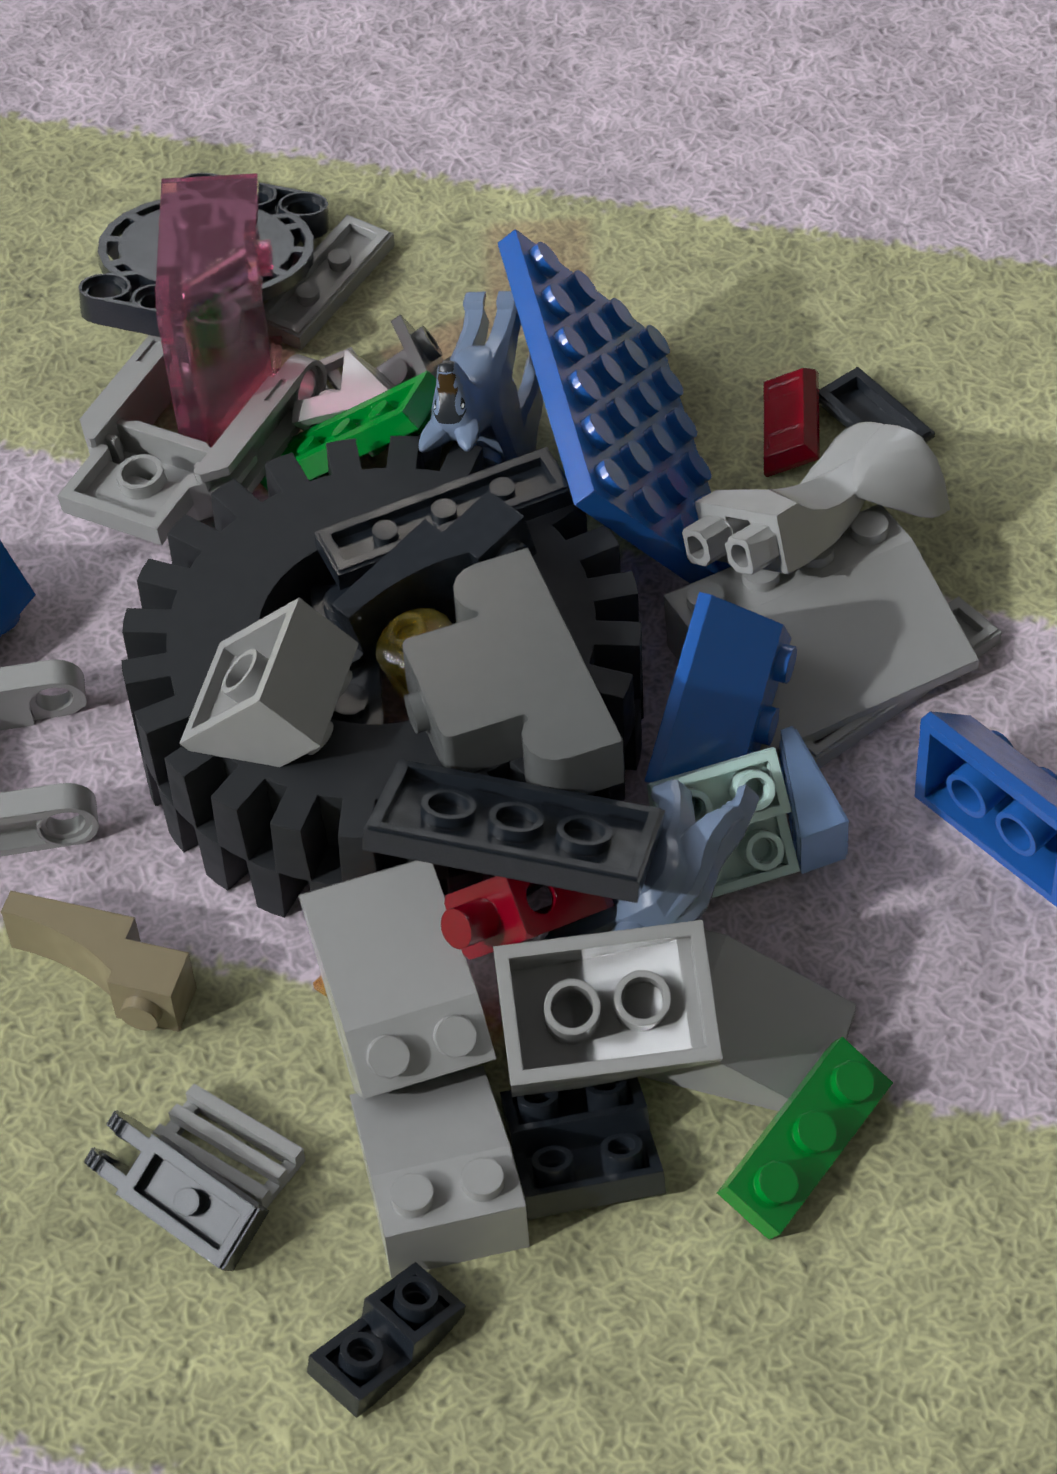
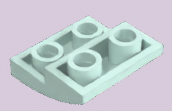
(767, 844)

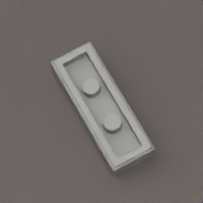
(337, 271)

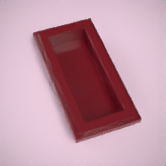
(791, 421)

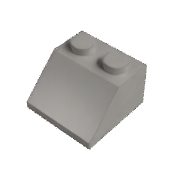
(272, 689)

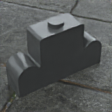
(511, 684)

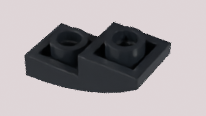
(393, 1335)

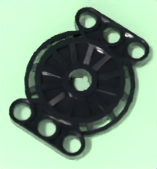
(126, 288)

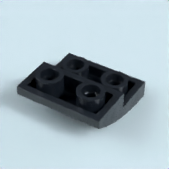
(582, 1147)

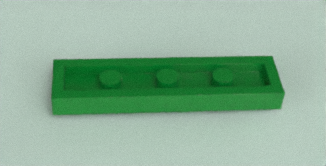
(392, 413)

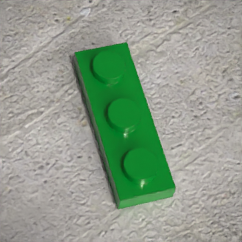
(805, 1138)

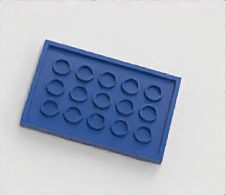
(610, 406)

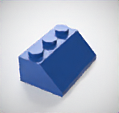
(722, 689)
(991, 795)

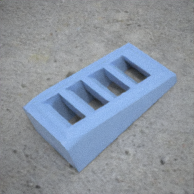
(816, 817)

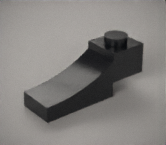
(426, 564)

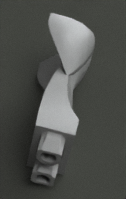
(797, 523)

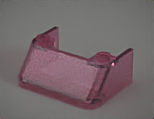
(213, 300)

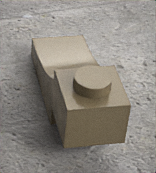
(145, 981)

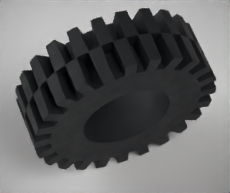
(310, 814)

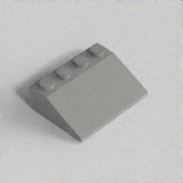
(862, 625)

